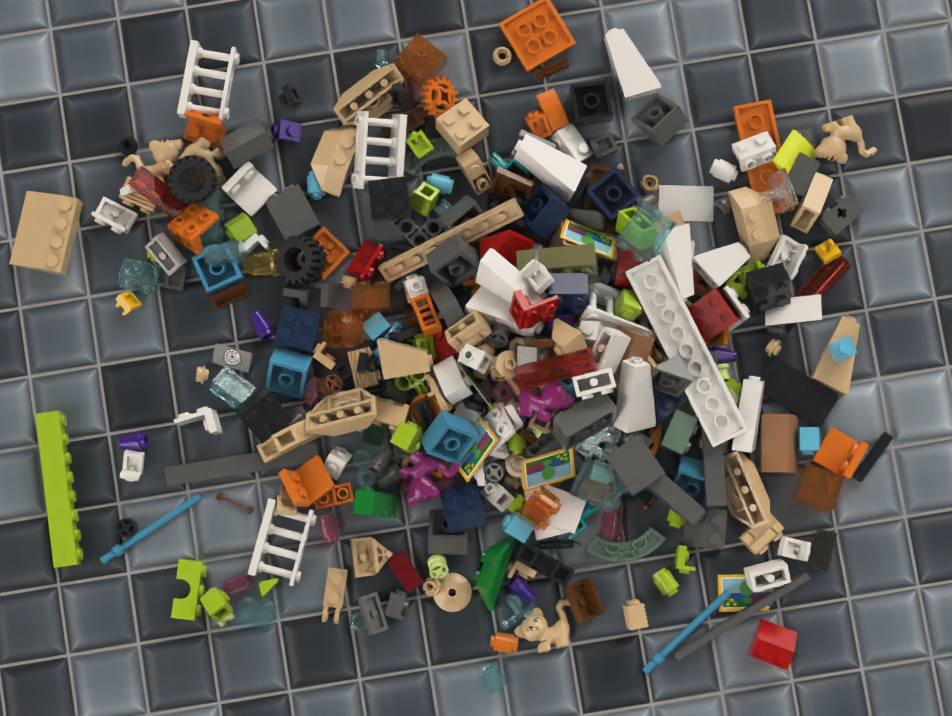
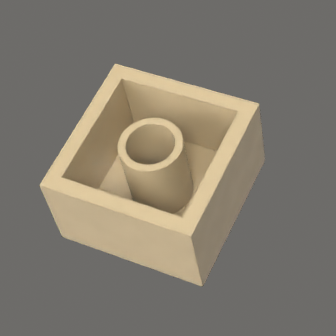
(462, 126)

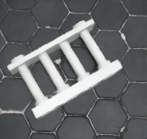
(193, 70)
(396, 144)
(606, 296)
(263, 546)

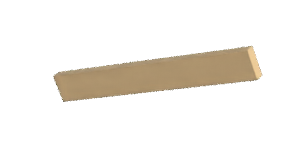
(468, 231)

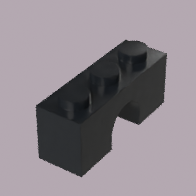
(544, 564)

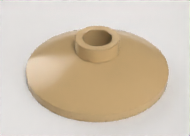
(463, 593)

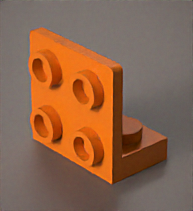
(207, 127)
(191, 225)
(840, 453)
(307, 482)

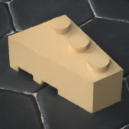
(390, 413)

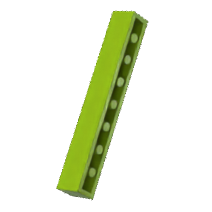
(58, 489)

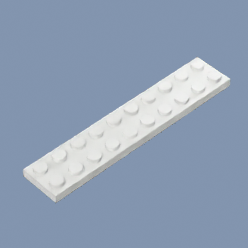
(681, 337)

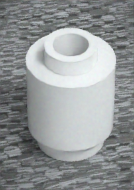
(724, 170)

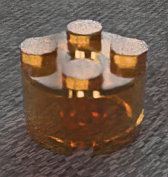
(343, 328)
(539, 508)

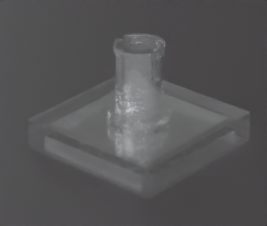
(781, 191)

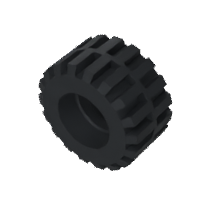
(185, 195)
(313, 264)

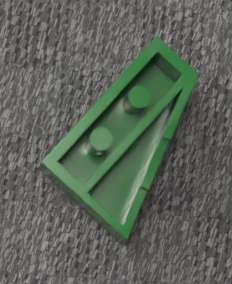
(375, 503)

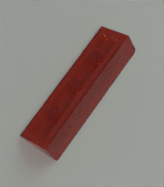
(157, 192)
(825, 278)
(555, 368)

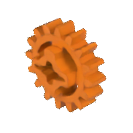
(438, 96)

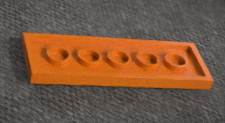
(750, 121)

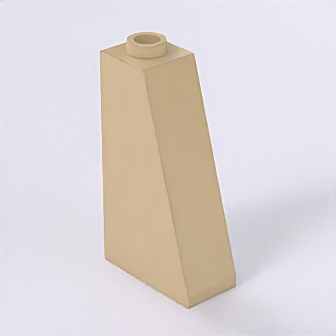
(837, 375)

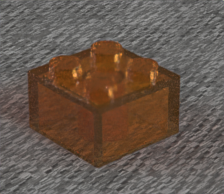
(420, 61)
(371, 297)
(817, 488)

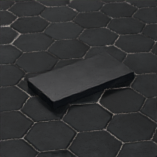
(797, 392)

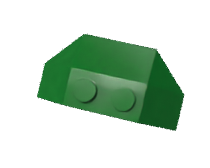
(493, 570)

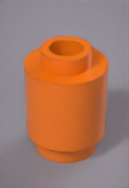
(504, 642)

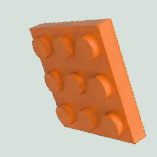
(537, 34)

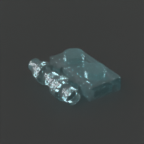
(591, 445)

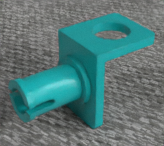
(497, 162)
(585, 514)

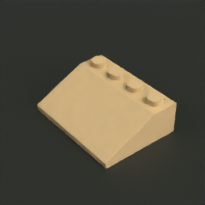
(46, 232)

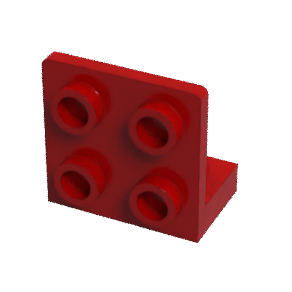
(366, 260)
(713, 314)
(529, 315)

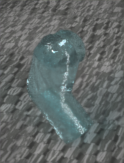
(380, 58)

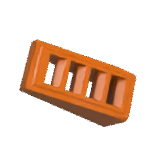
(431, 325)

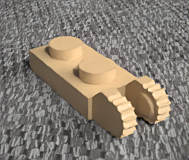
(334, 592)

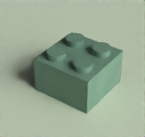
(677, 433)

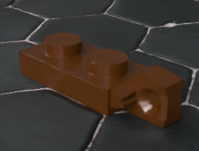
(415, 119)

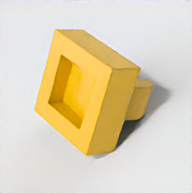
(827, 251)
(128, 302)

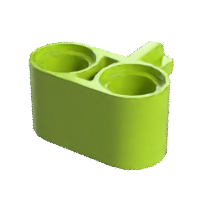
(414, 381)

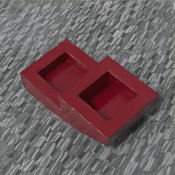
(405, 571)

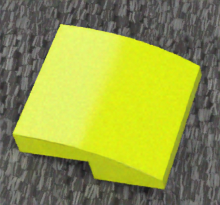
(790, 149)

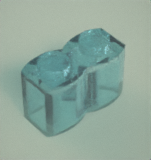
(219, 255)

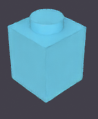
(375, 327)
(842, 349)
(808, 440)
(516, 527)

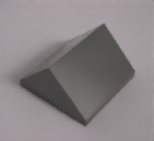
(671, 377)

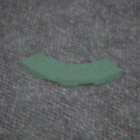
(442, 149)
(627, 550)

